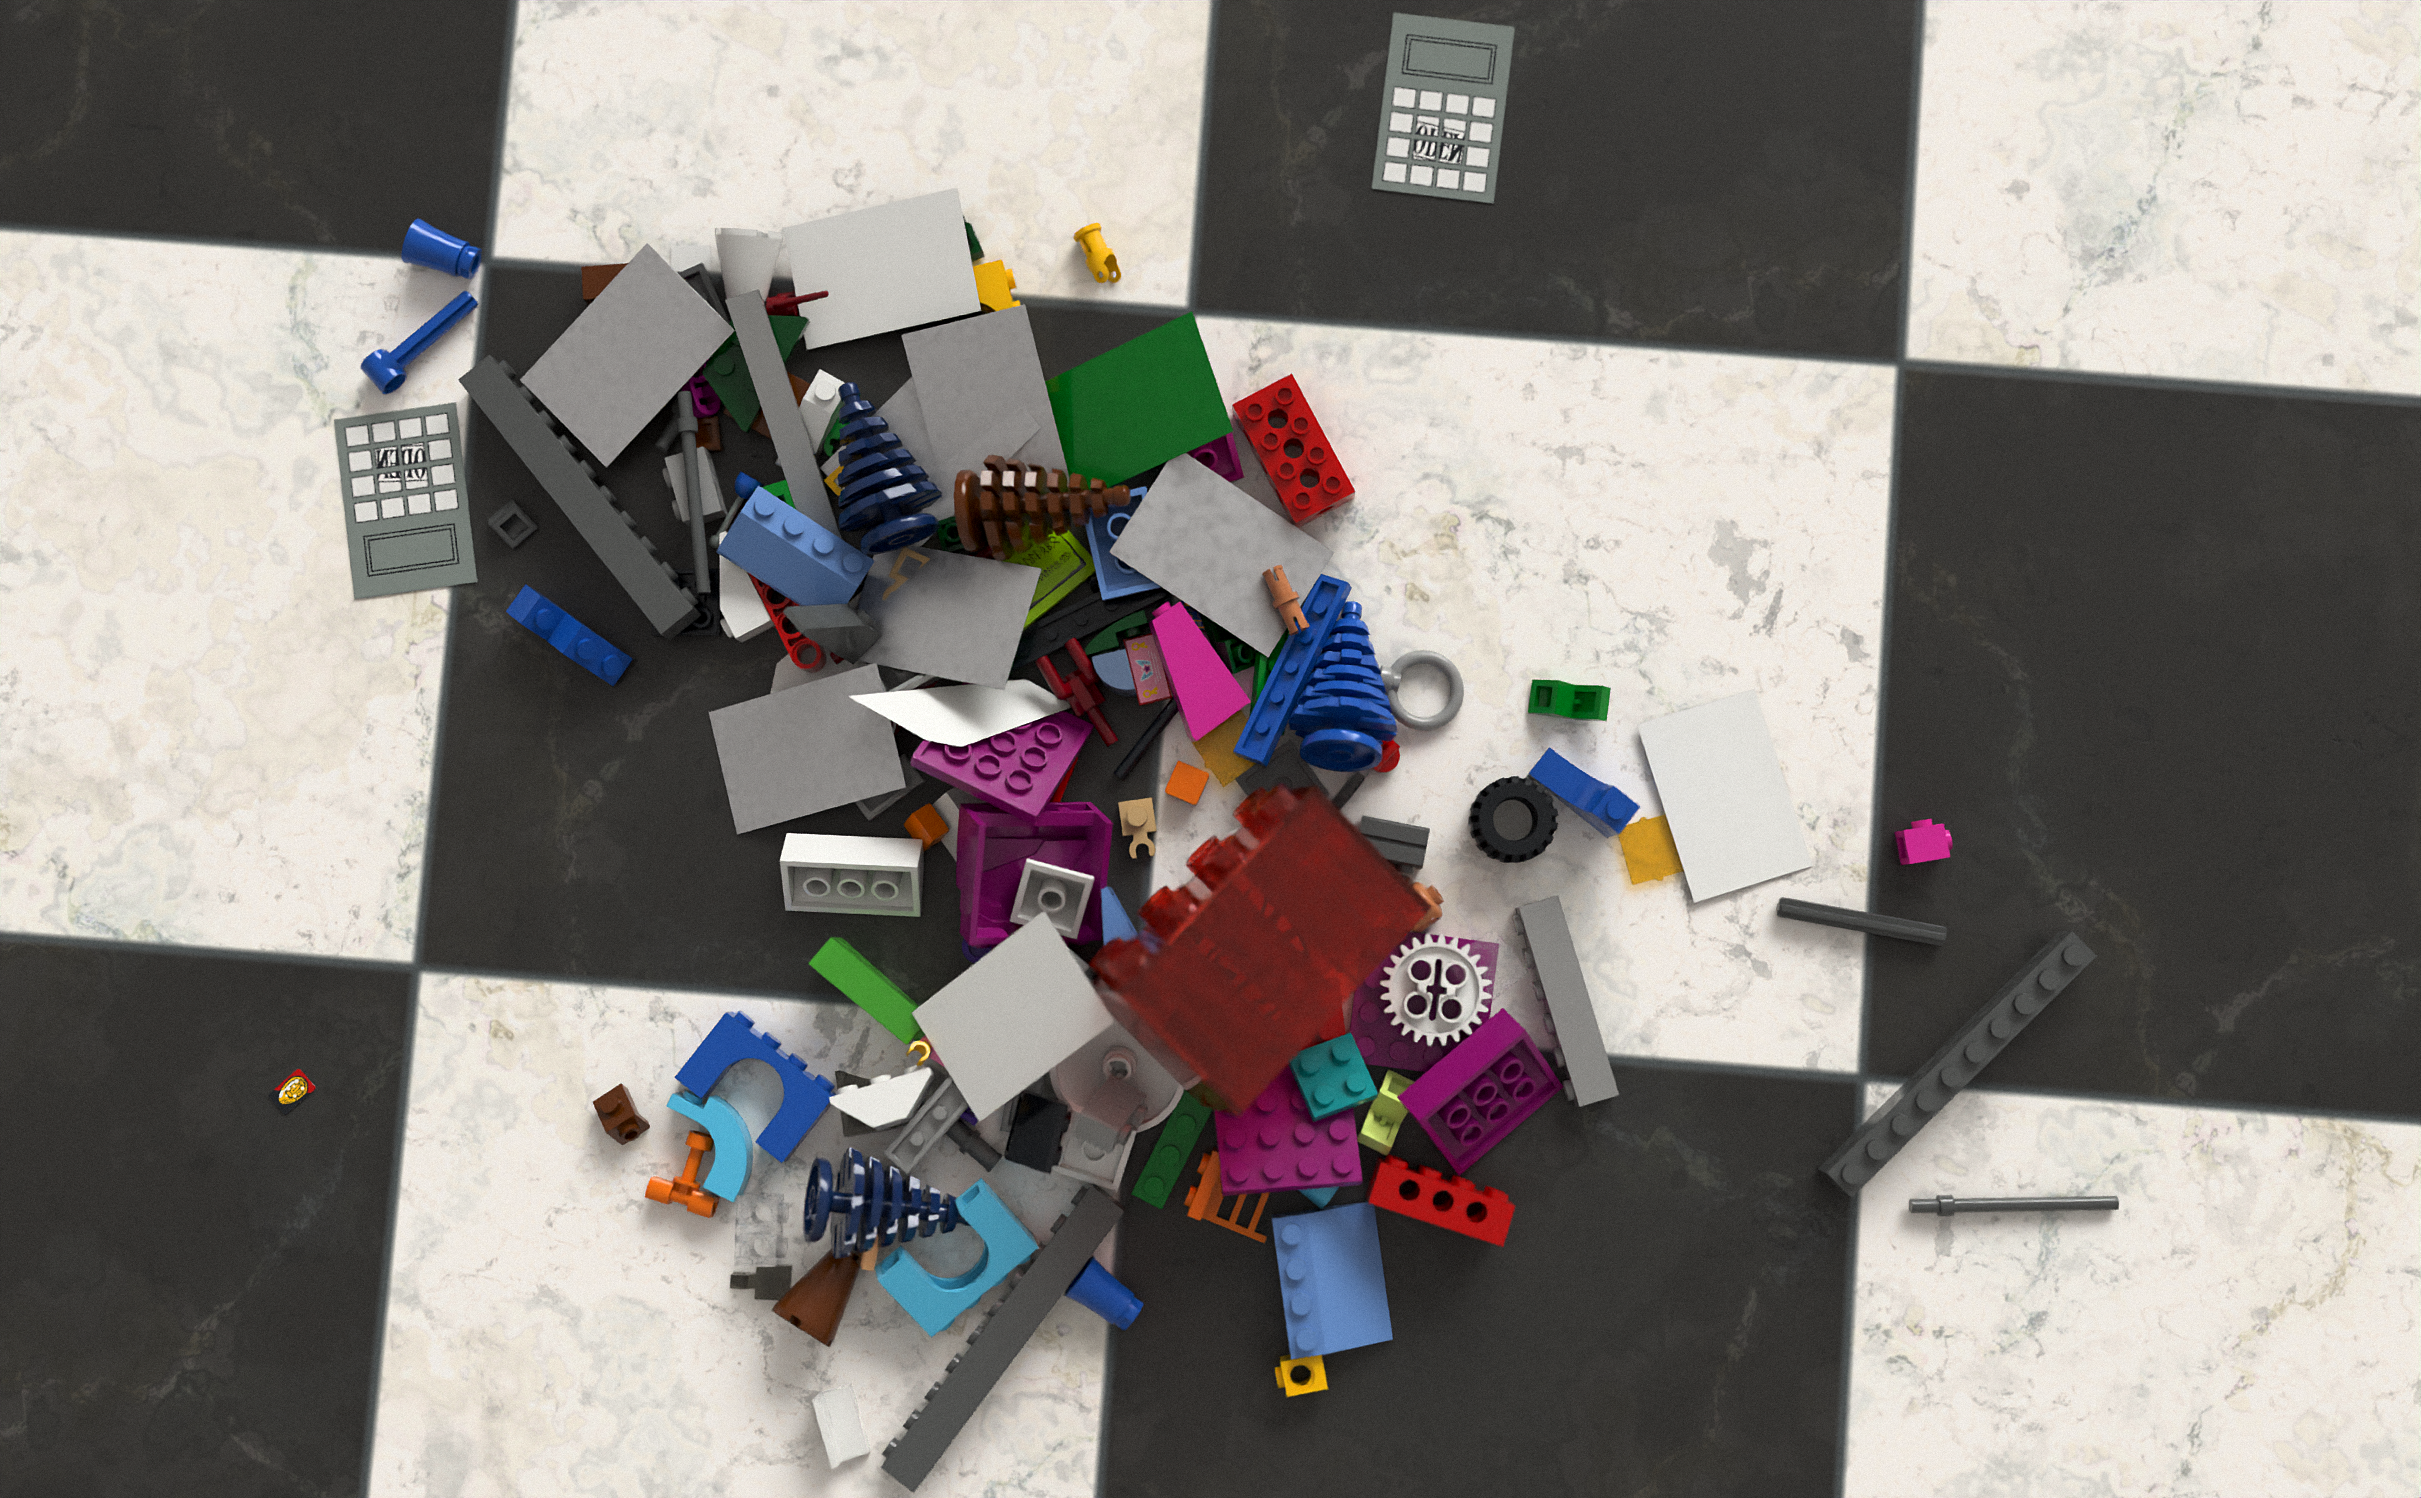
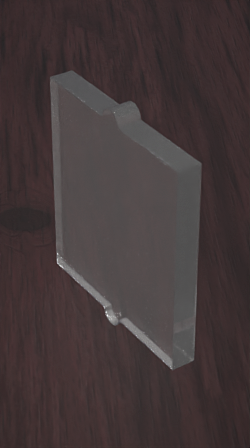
(1502, 964)

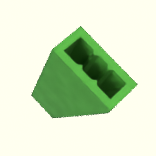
(868, 988)

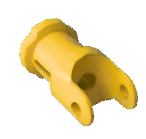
(1098, 255)

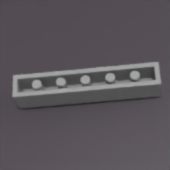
(1566, 1001)

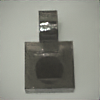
(768, 1282)

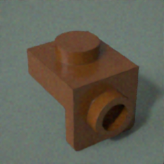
(620, 1115)

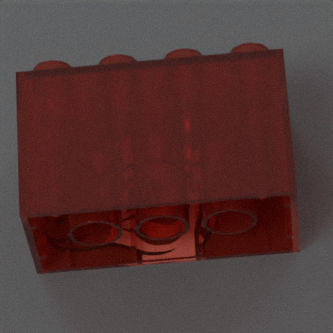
(1256, 945)

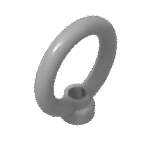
(1392, 679)

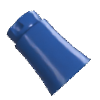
(439, 251)
(1104, 1295)

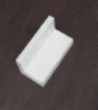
(841, 1424)

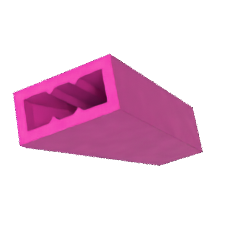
(1196, 674)

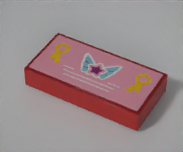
(1147, 670)

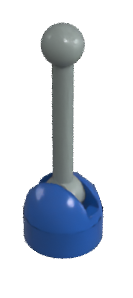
(744, 488)

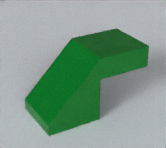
(1568, 700)

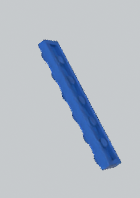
(1292, 671)

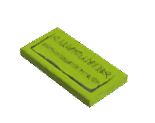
(1063, 566)

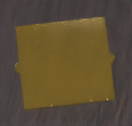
(1218, 747)
(1649, 850)

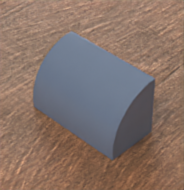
(1115, 672)

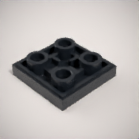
(709, 605)

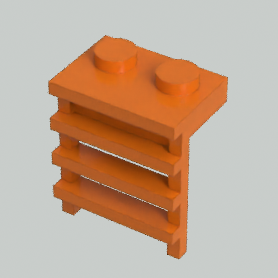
(1207, 1198)

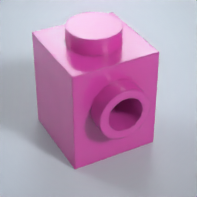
(1923, 842)

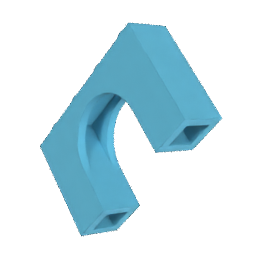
(937, 1300)

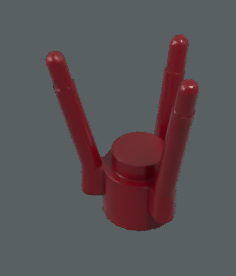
(786, 303)

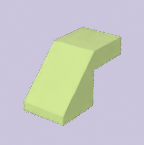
(1385, 1114)

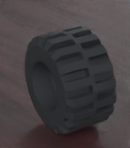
(1534, 799)

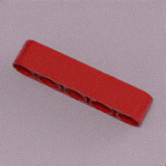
(796, 642)

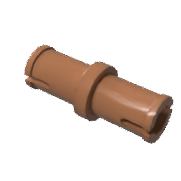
(1285, 600)

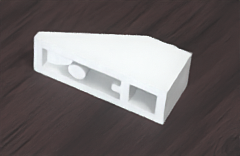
(820, 409)
(740, 602)

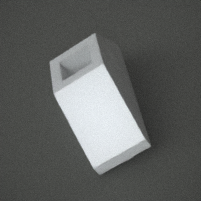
(886, 1100)

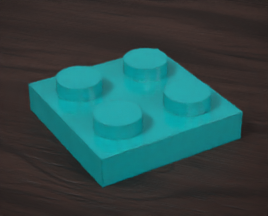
(1332, 1077)

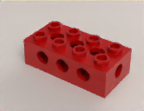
(1303, 431)
(1488, 1224)

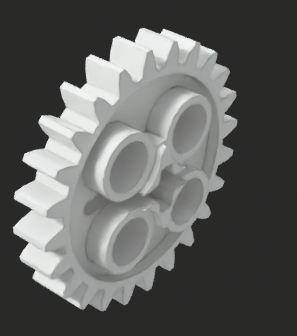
(1467, 992)

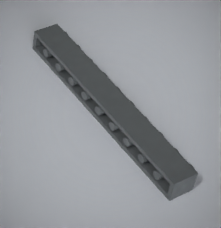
(579, 496)
(1956, 1063)
(1003, 1336)

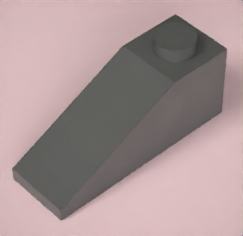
(836, 628)

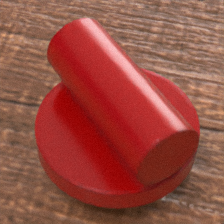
(1390, 757)

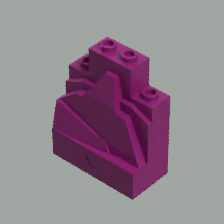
(994, 854)

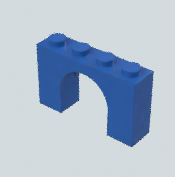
(804, 1094)

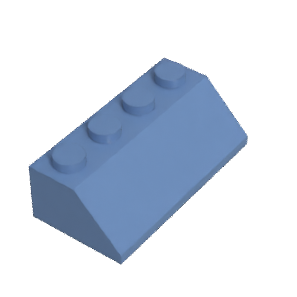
(793, 553)

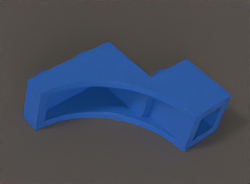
(569, 635)

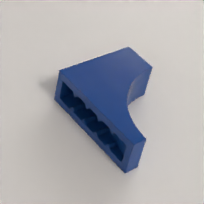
(1591, 799)

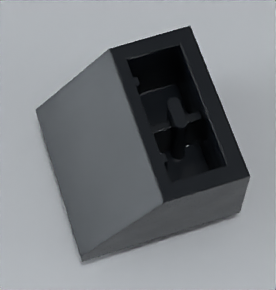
(1037, 1131)

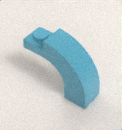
(731, 1140)

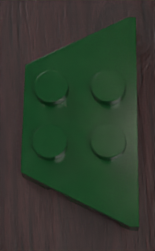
(730, 375)

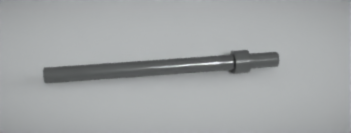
(687, 428)
(1947, 1205)

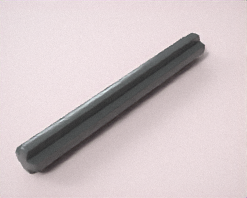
(1861, 921)

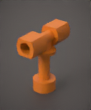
(685, 1188)

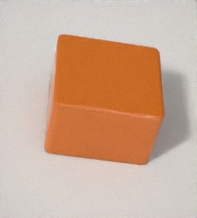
(1187, 783)
(926, 825)

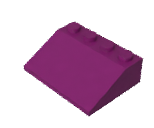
(1481, 1091)

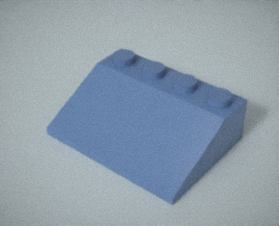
(1331, 1279)

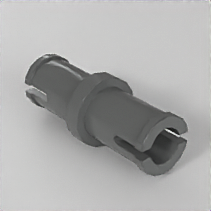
(974, 1145)

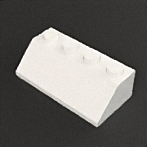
(852, 874)

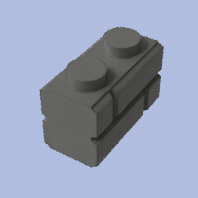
(1397, 842)

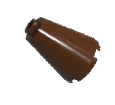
(820, 1297)

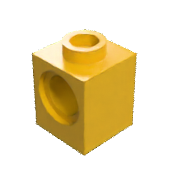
(1315, 1381)

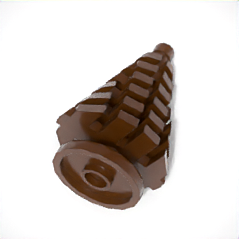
(1025, 505)

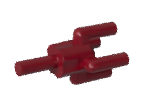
(1079, 689)

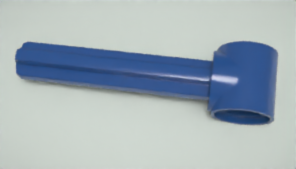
(387, 368)

